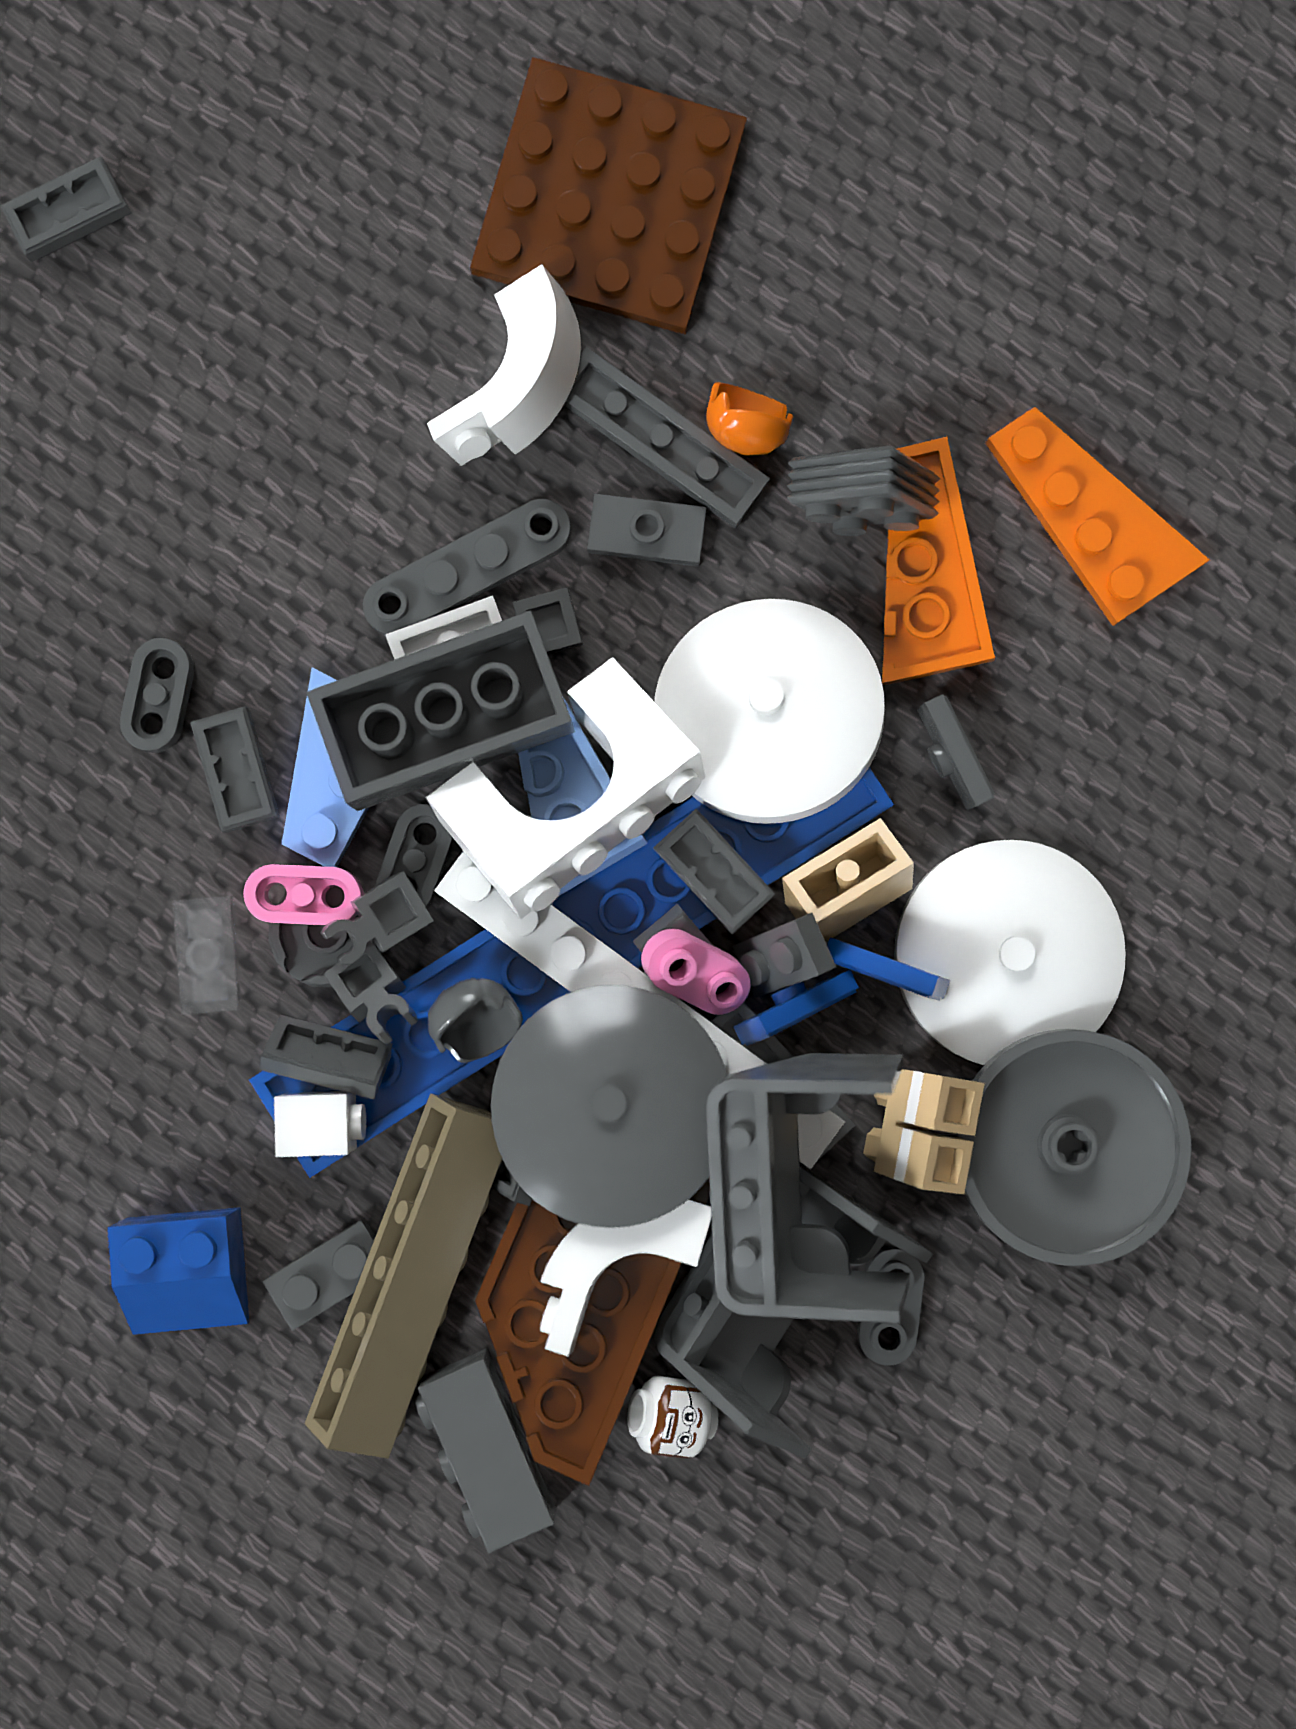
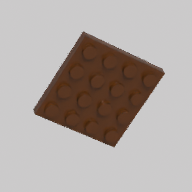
(609, 194)

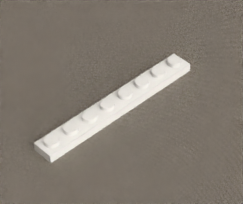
(583, 961)

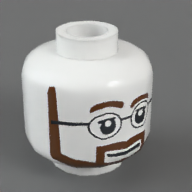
(671, 1417)

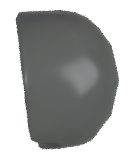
(473, 1019)

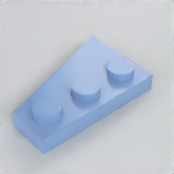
(565, 781)
(317, 816)

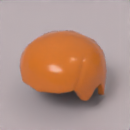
(746, 420)

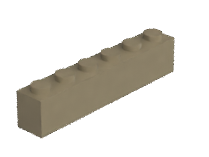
(407, 1280)

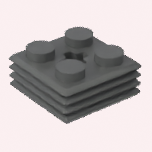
(863, 490)

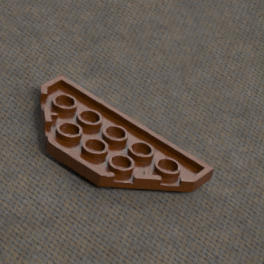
(575, 1398)

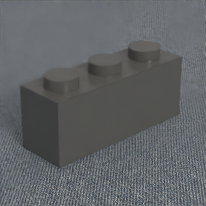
(485, 1451)

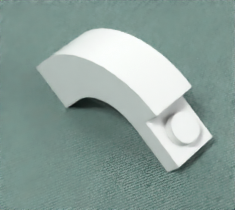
(531, 380)
(591, 1250)

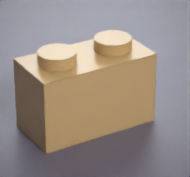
(850, 880)

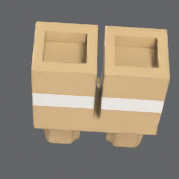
(907, 1148)

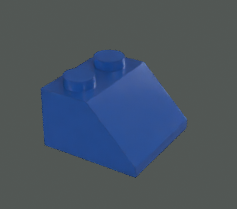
(180, 1270)

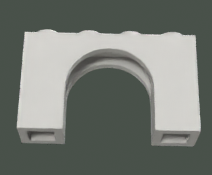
(536, 858)

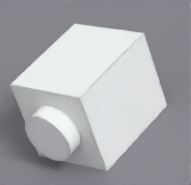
(318, 1123)

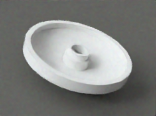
(776, 707)
(1019, 939)

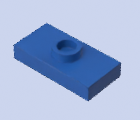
(794, 1005)

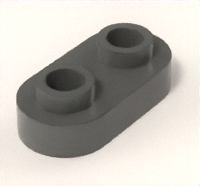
(151, 696)
(417, 861)
(867, 1332)

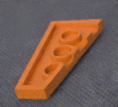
(1098, 524)
(932, 585)

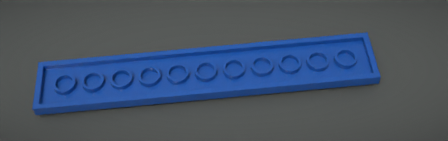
(610, 906)

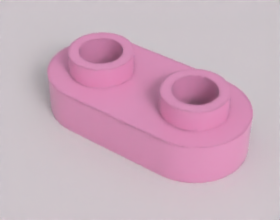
(305, 894)
(700, 973)

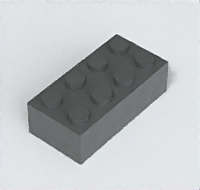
(440, 711)

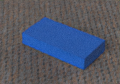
(888, 970)

